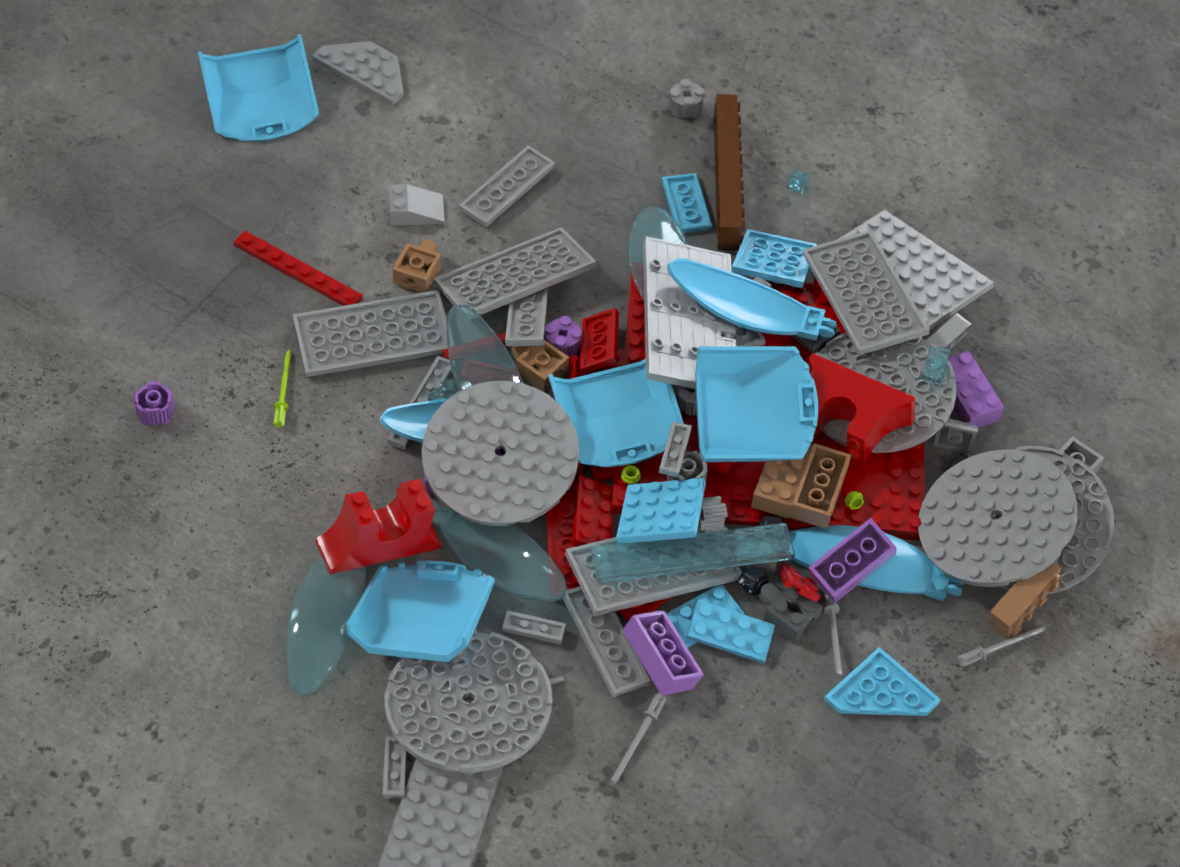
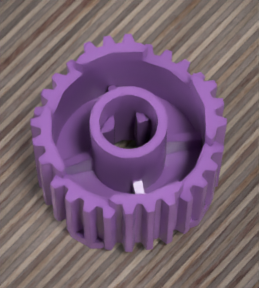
(564, 335)
(154, 404)

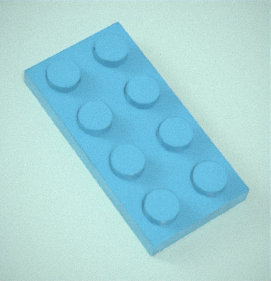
(682, 615)
(730, 631)

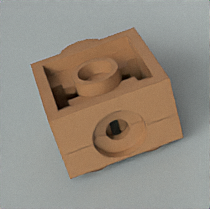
(417, 266)
(546, 358)

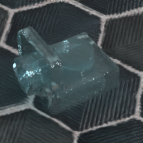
(798, 181)
(447, 389)

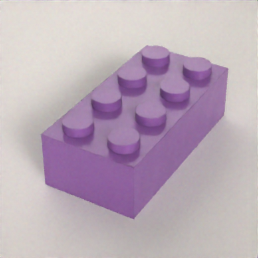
(975, 397)
(852, 560)
(662, 652)

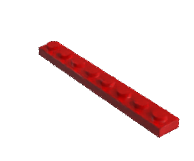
(297, 269)

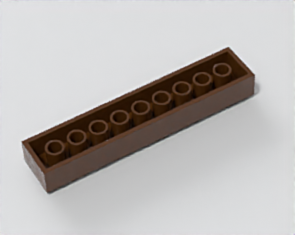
(728, 172)

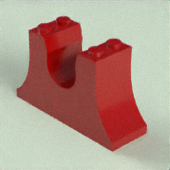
(864, 402)
(381, 535)

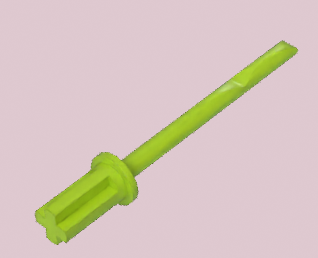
(281, 407)

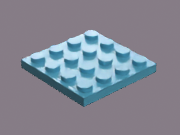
(772, 258)
(661, 511)

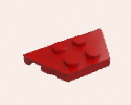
(804, 585)

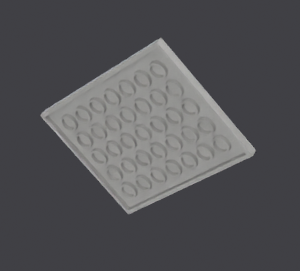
(930, 274)

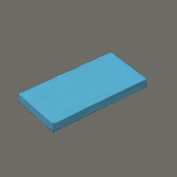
(687, 202)

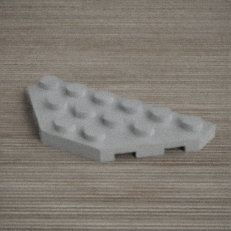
(365, 66)

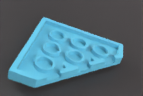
(881, 688)

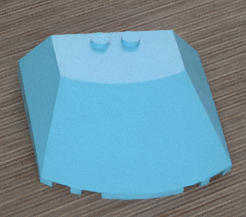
(260, 92)
(754, 403)
(618, 414)
(420, 610)

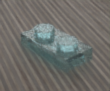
(936, 364)

